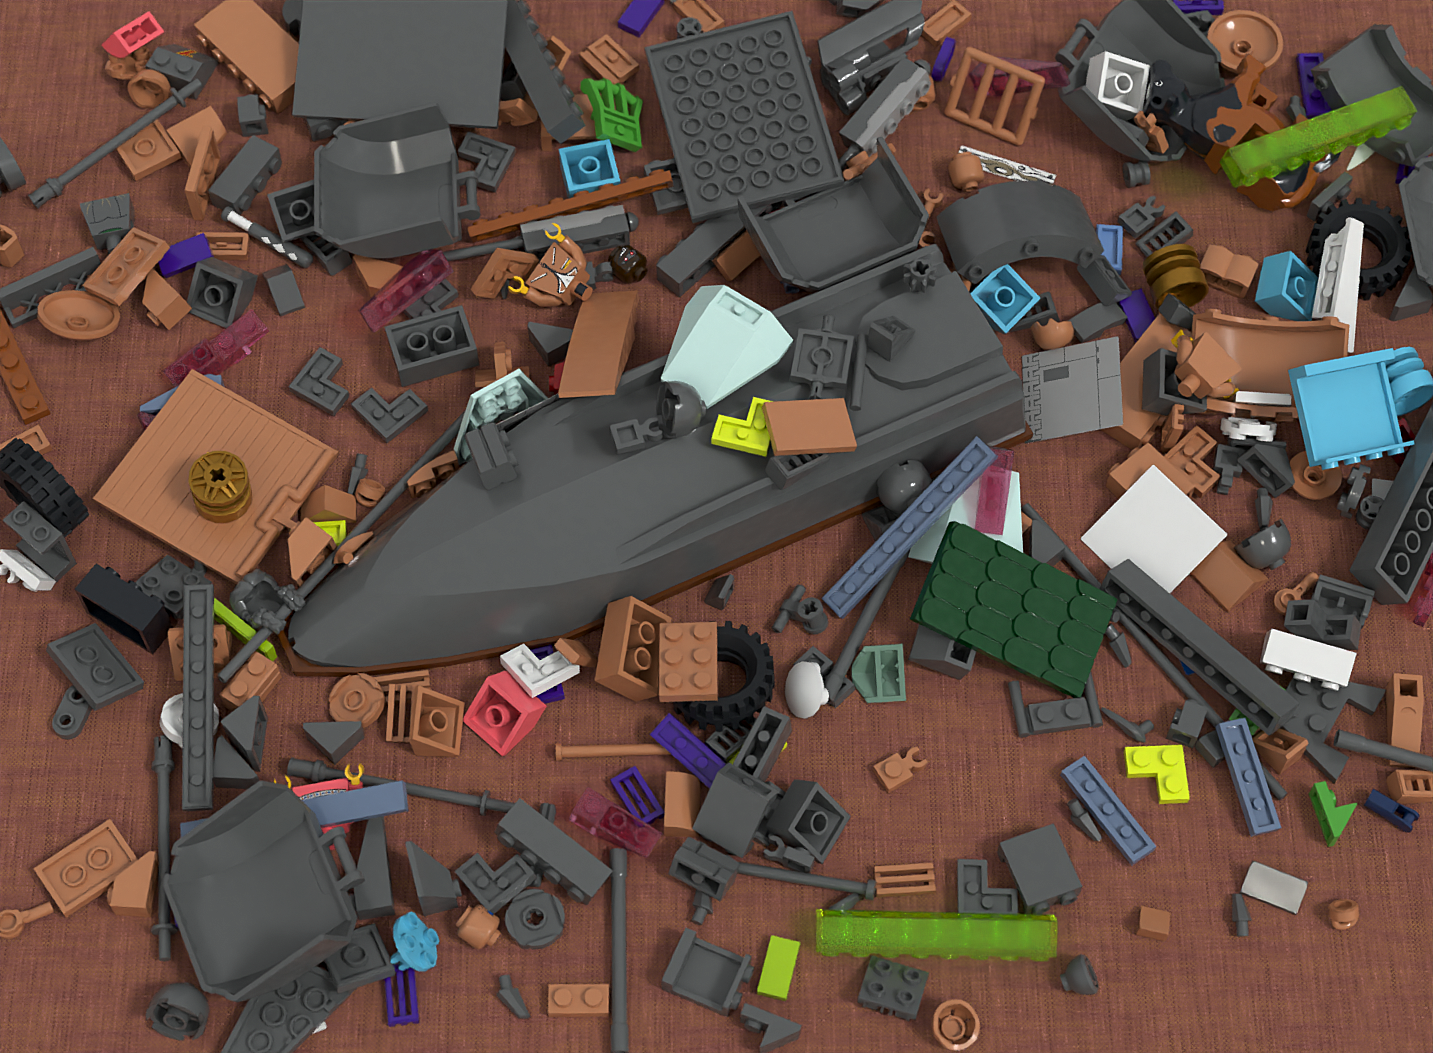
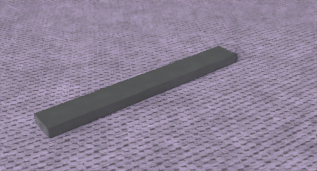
(198, 698)

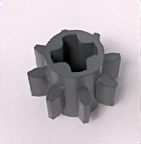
(919, 275)

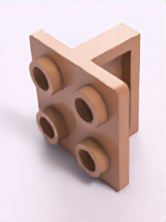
(503, 367)
(222, 649)

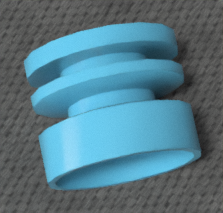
(1408, 381)

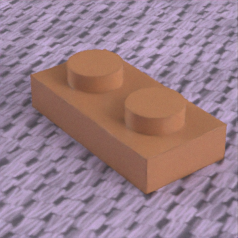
(578, 1000)

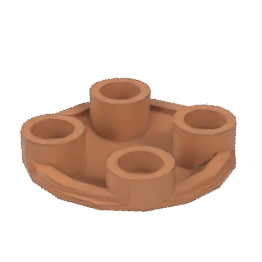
(128, 66)

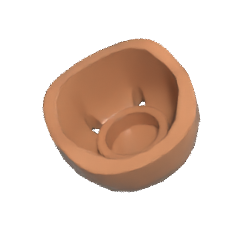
(154, 84)
(952, 1027)

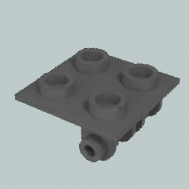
(168, 581)
(893, 987)

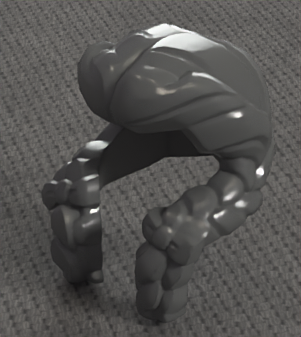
(258, 599)

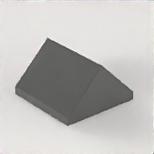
(247, 731)

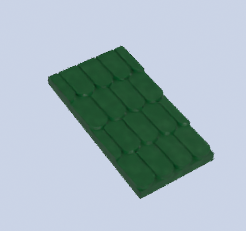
(1014, 609)

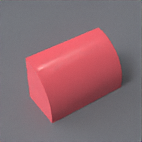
(133, 36)

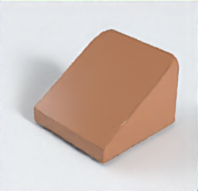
(1153, 923)

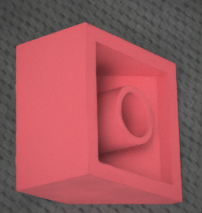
(503, 712)

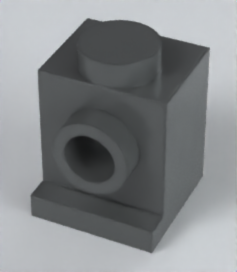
(252, 116)
(1187, 723)

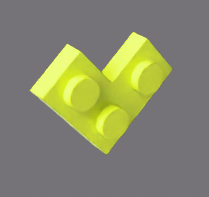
(744, 435)
(1163, 763)

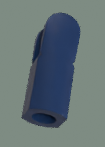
(1386, 808)

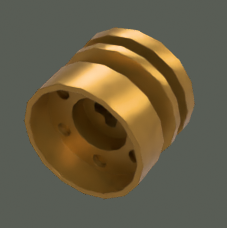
(1177, 273)
(229, 495)

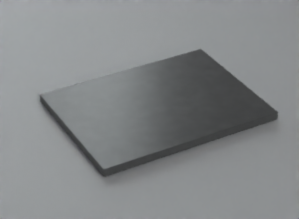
(400, 55)
(743, 116)

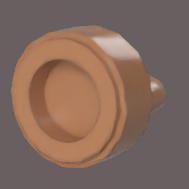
(369, 489)
(1343, 911)

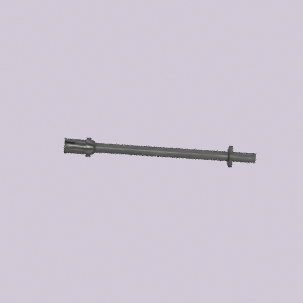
(55, 185)
(163, 766)
(319, 771)

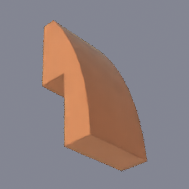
(426, 476)

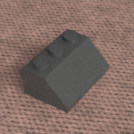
(432, 346)

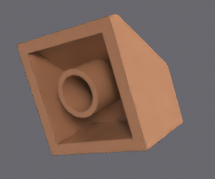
(308, 549)

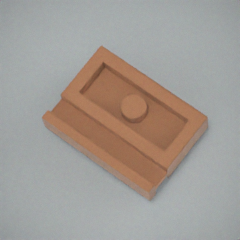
(609, 60)

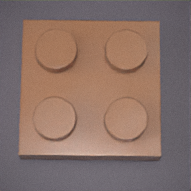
(148, 151)

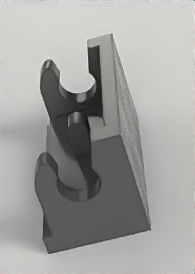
(1342, 598)

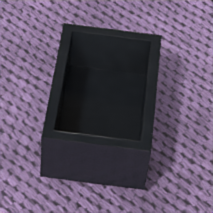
(124, 607)

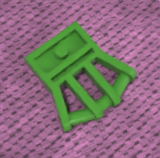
(611, 123)

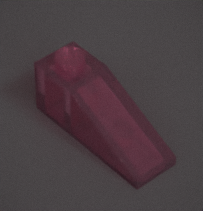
(994, 492)

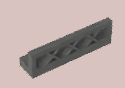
(47, 282)

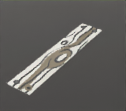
(1009, 168)

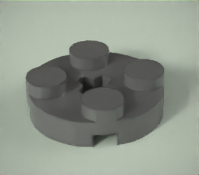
(1357, 483)
(542, 904)

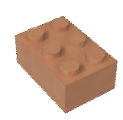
(631, 649)

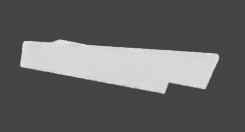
(1340, 276)

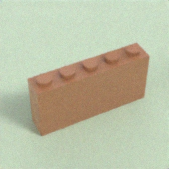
(252, 49)
(1138, 423)

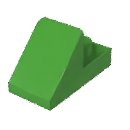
(1330, 818)

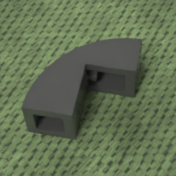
(1309, 621)

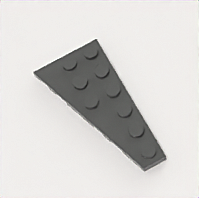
(286, 1015)

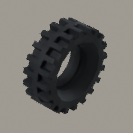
(1379, 229)
(36, 482)
(755, 659)

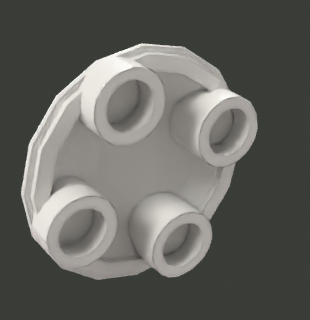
(805, 689)

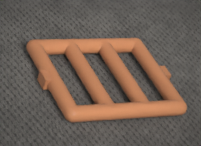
(972, 119)

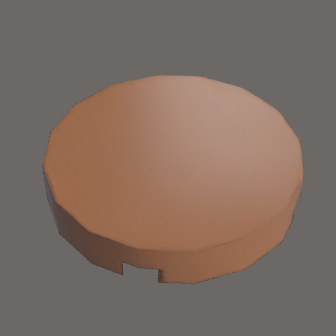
(357, 699)

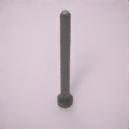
(810, 879)

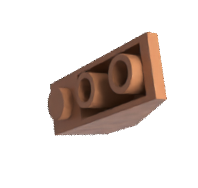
(1404, 713)

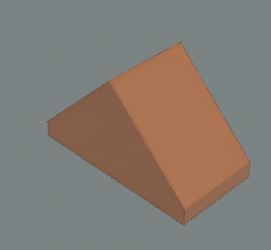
(329, 505)
(1280, 748)

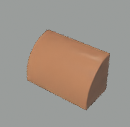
(681, 804)

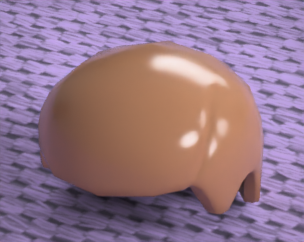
(1053, 335)

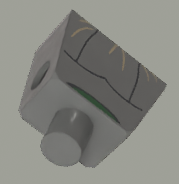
(109, 220)

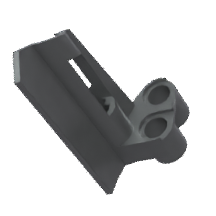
(846, 55)

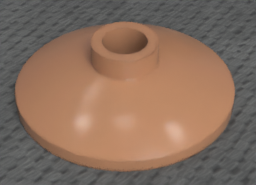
(1326, 481)

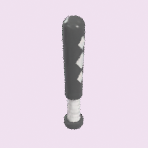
(269, 238)

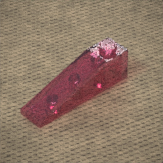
(1052, 72)
(405, 288)

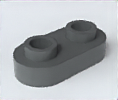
(71, 709)

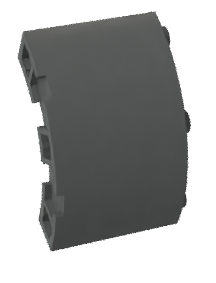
(1372, 66)
(1015, 224)

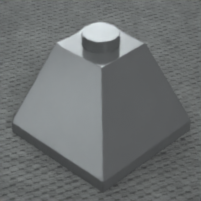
(432, 881)

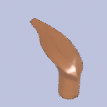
(348, 549)

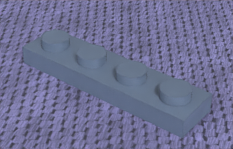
(1248, 777)
(1108, 810)

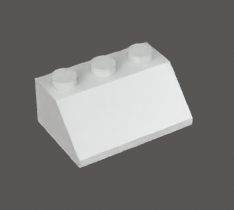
(1307, 659)

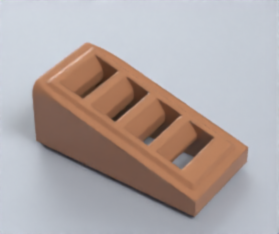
(1401, 788)

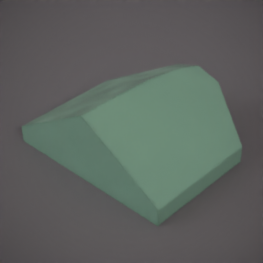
(880, 673)

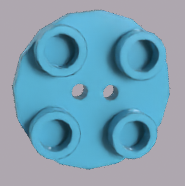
(414, 943)

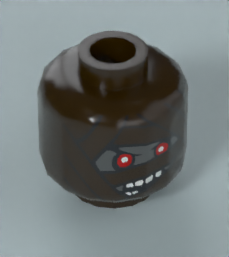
(628, 264)

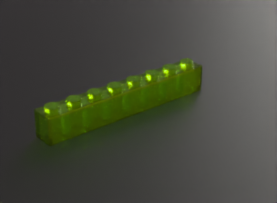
(1318, 137)
(936, 934)

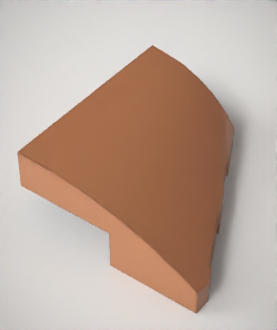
(187, 132)

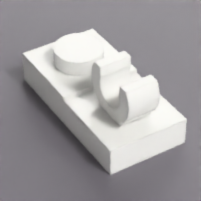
(24, 569)

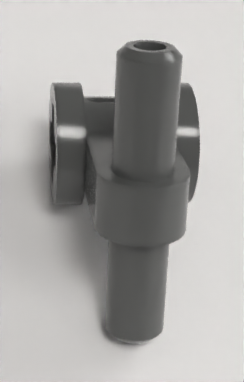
(807, 611)

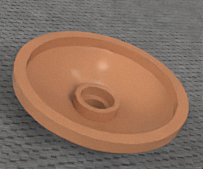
(1245, 33)
(78, 315)

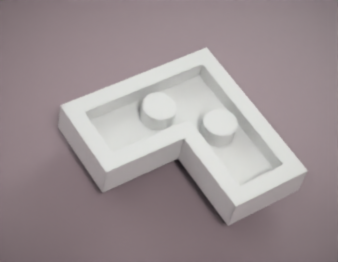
(535, 674)

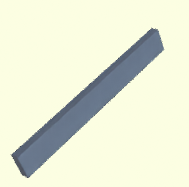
(909, 527)
(348, 805)

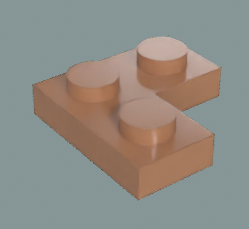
(500, 267)
(1188, 457)

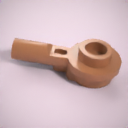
(1284, 595)
(13, 921)

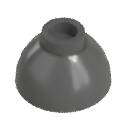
(1080, 976)

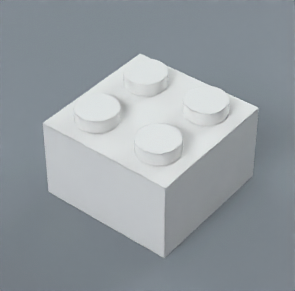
(1118, 83)

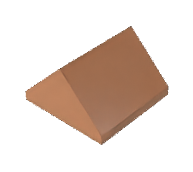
(1227, 576)
(436, 724)

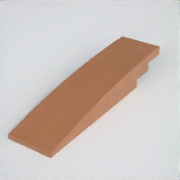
(600, 344)

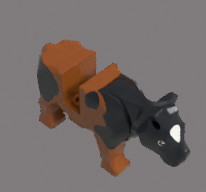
(1228, 118)

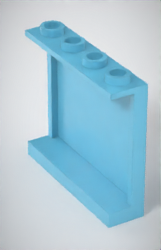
(1347, 409)

